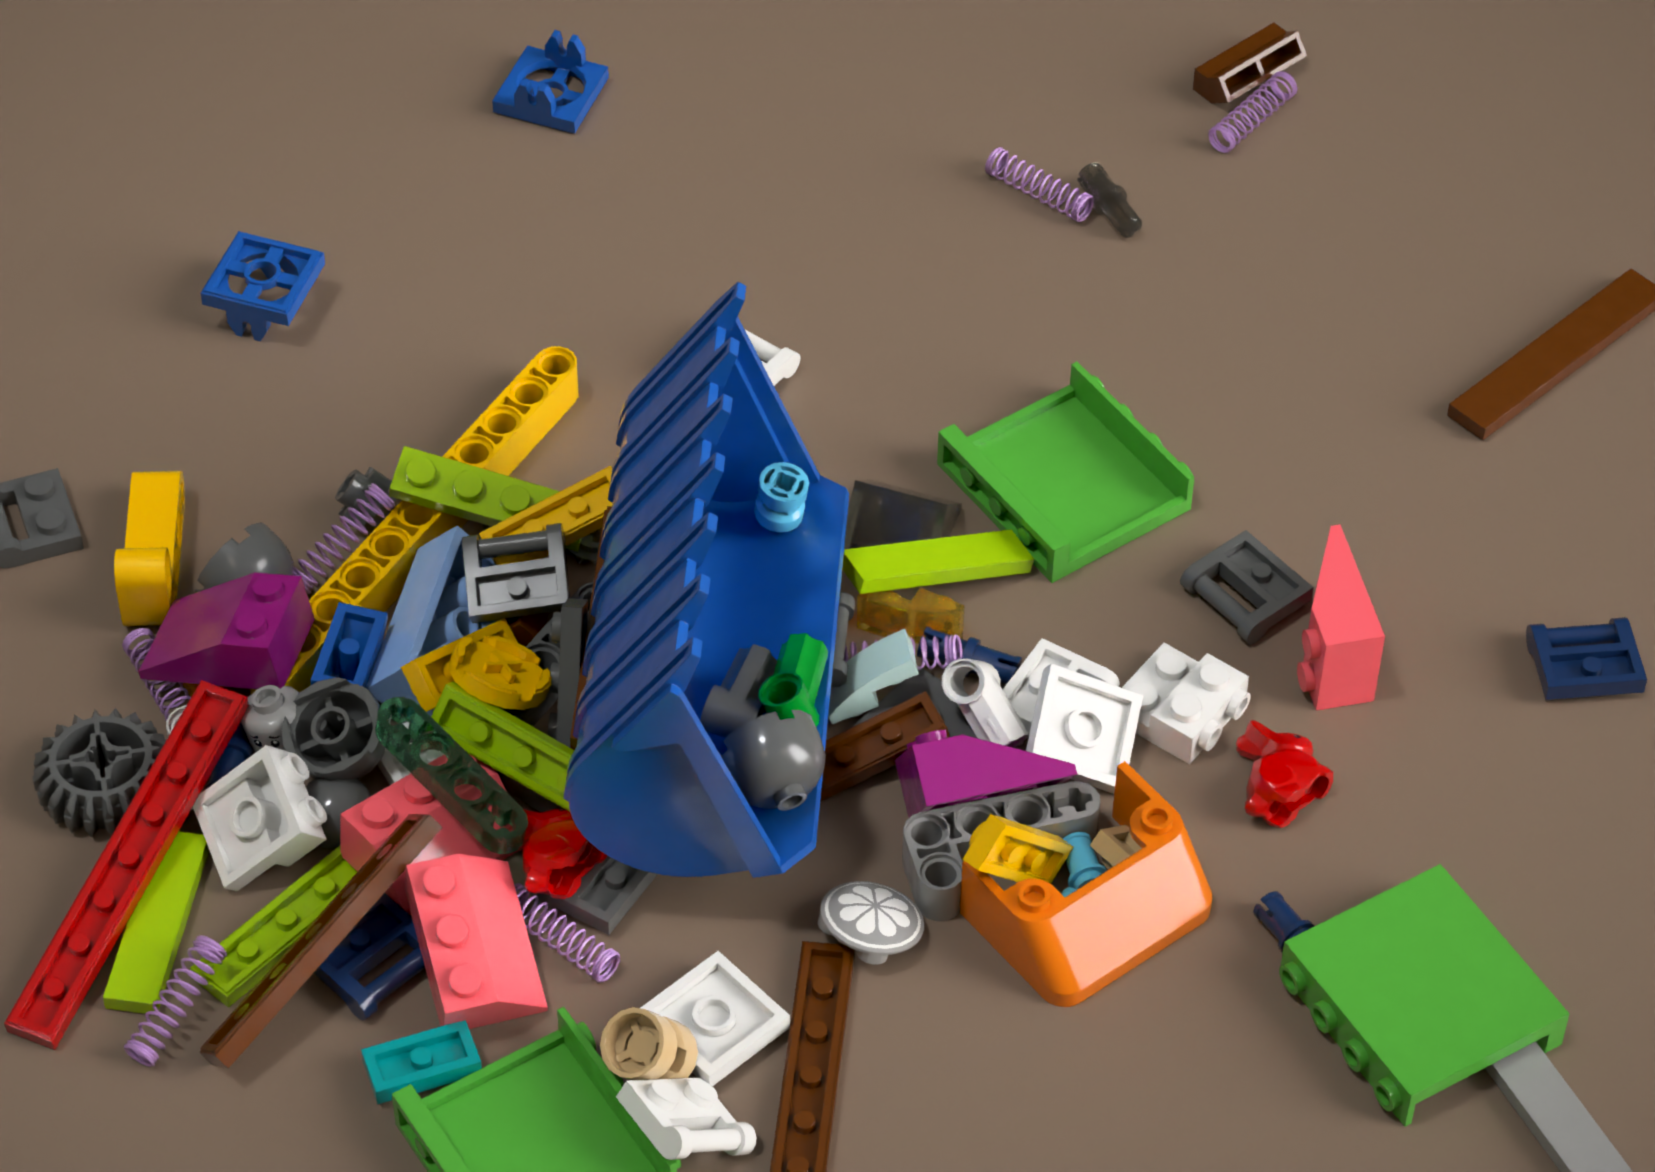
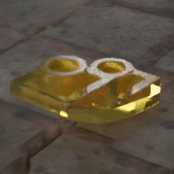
(889, 612)

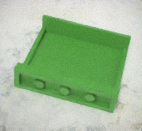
(1069, 475)
(1419, 990)
(531, 1113)

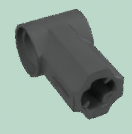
(737, 697)

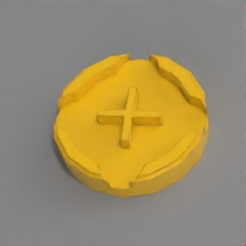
(500, 672)

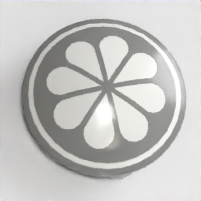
(871, 919)

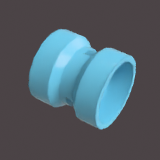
(781, 497)

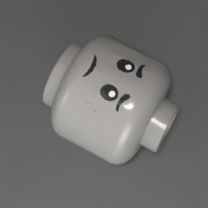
(266, 715)

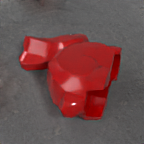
(1282, 775)
(556, 854)

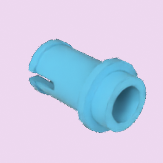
(1082, 860)

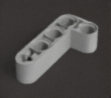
(940, 837)

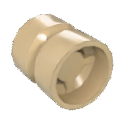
(647, 1046)

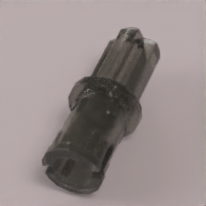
(1109, 199)

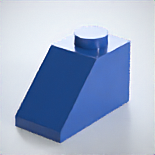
(351, 644)

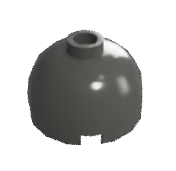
(258, 553)
(335, 730)
(776, 760)

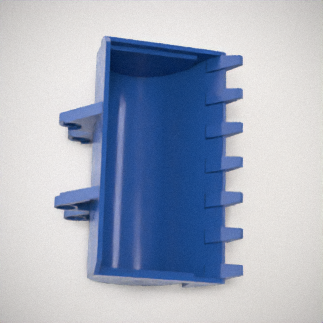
(680, 595)

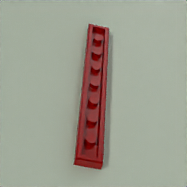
(126, 866)

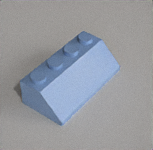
(427, 615)

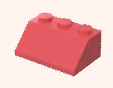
(375, 819)
(473, 940)

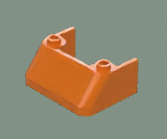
(1111, 923)

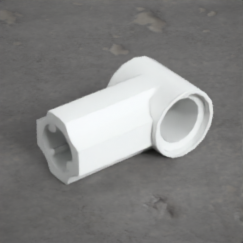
(988, 708)

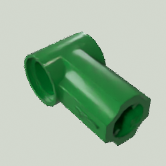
(795, 678)

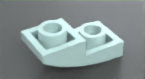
(872, 669)

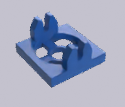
(516, 93)
(299, 273)

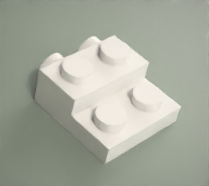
(1187, 700)
(260, 816)

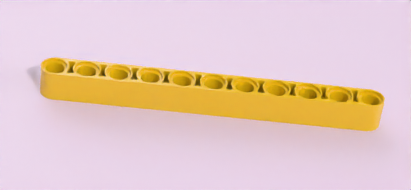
(494, 442)

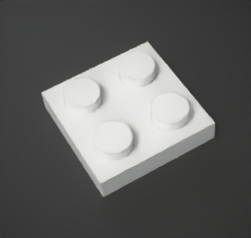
(1084, 724)
(724, 1014)

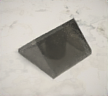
(894, 514)

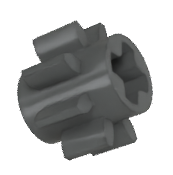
(354, 488)

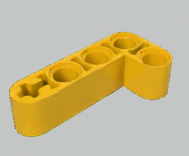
(150, 562)

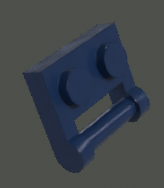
(1586, 659)
(368, 944)

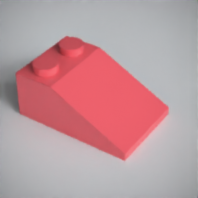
(1343, 633)

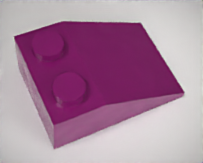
(233, 634)
(967, 769)

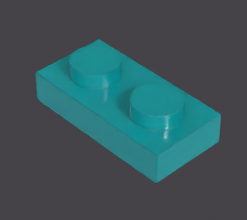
(421, 1060)

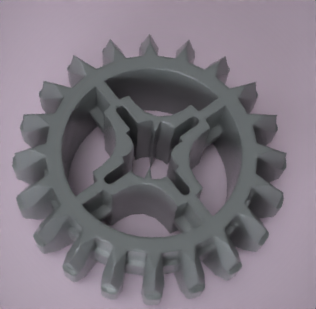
(71, 769)

